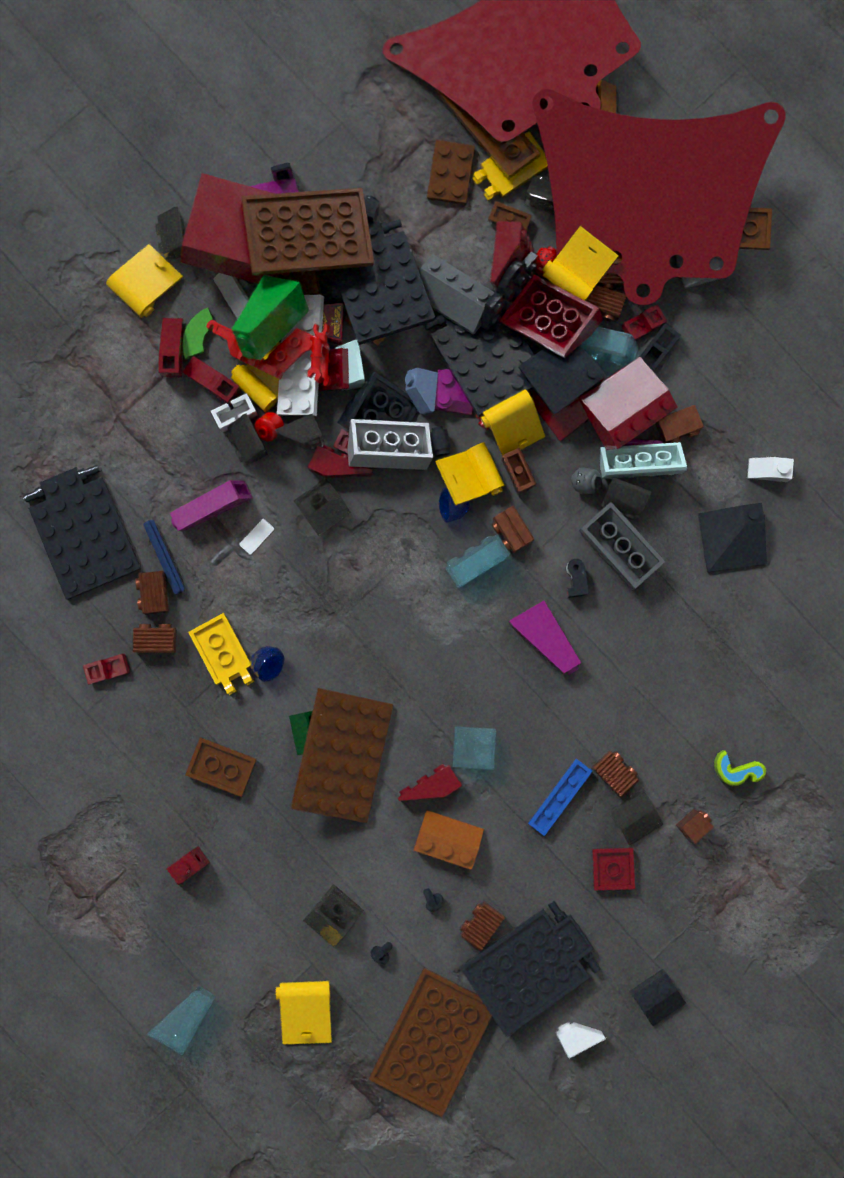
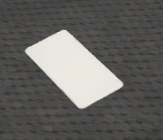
(256, 536)

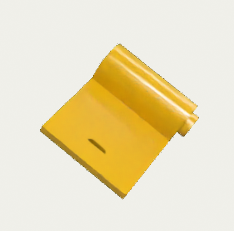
(577, 266)
(142, 282)
(257, 384)
(514, 422)
(470, 474)
(305, 1012)

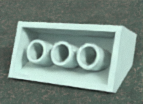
(642, 460)

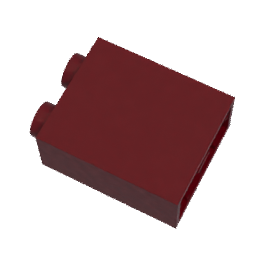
(217, 230)

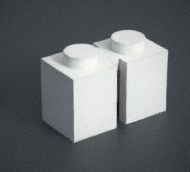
(225, 416)

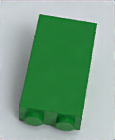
(269, 316)

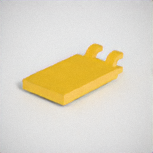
(499, 180)
(222, 652)

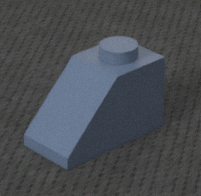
(421, 388)

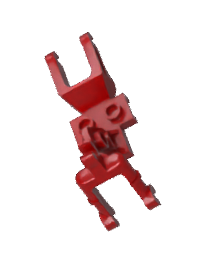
(287, 352)

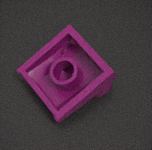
(450, 396)

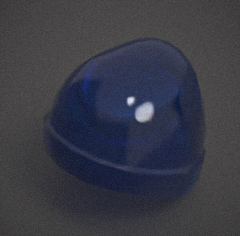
(448, 509)
(267, 663)

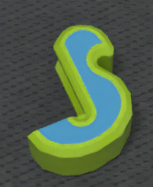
(739, 774)

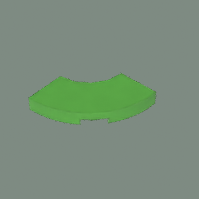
(196, 333)

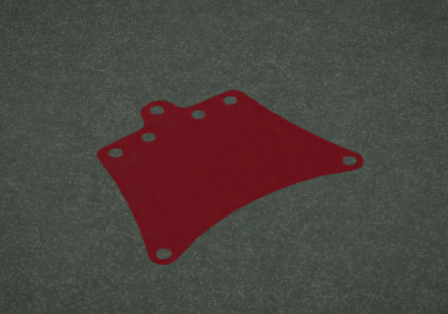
(509, 50)
(655, 185)

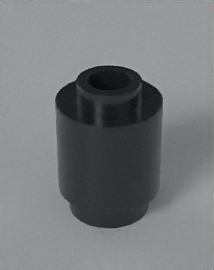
(440, 441)

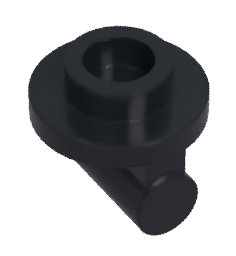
(434, 901)
(380, 954)

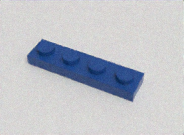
(560, 797)

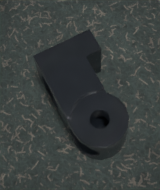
(578, 578)

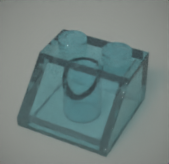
(474, 747)

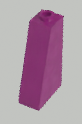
(211, 505)
(546, 636)

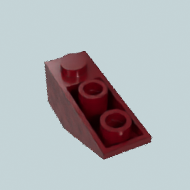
(171, 347)
(212, 380)
(334, 466)
(437, 785)

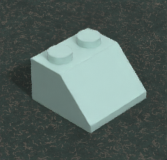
(356, 373)

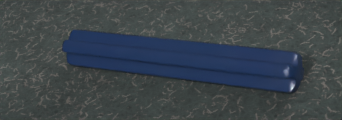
(164, 556)

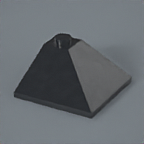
(560, 378)
(378, 401)
(733, 537)

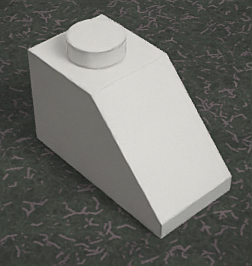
(770, 469)
(578, 1037)

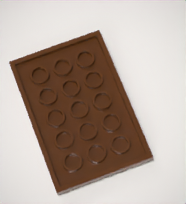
(307, 231)
(342, 756)
(432, 1042)

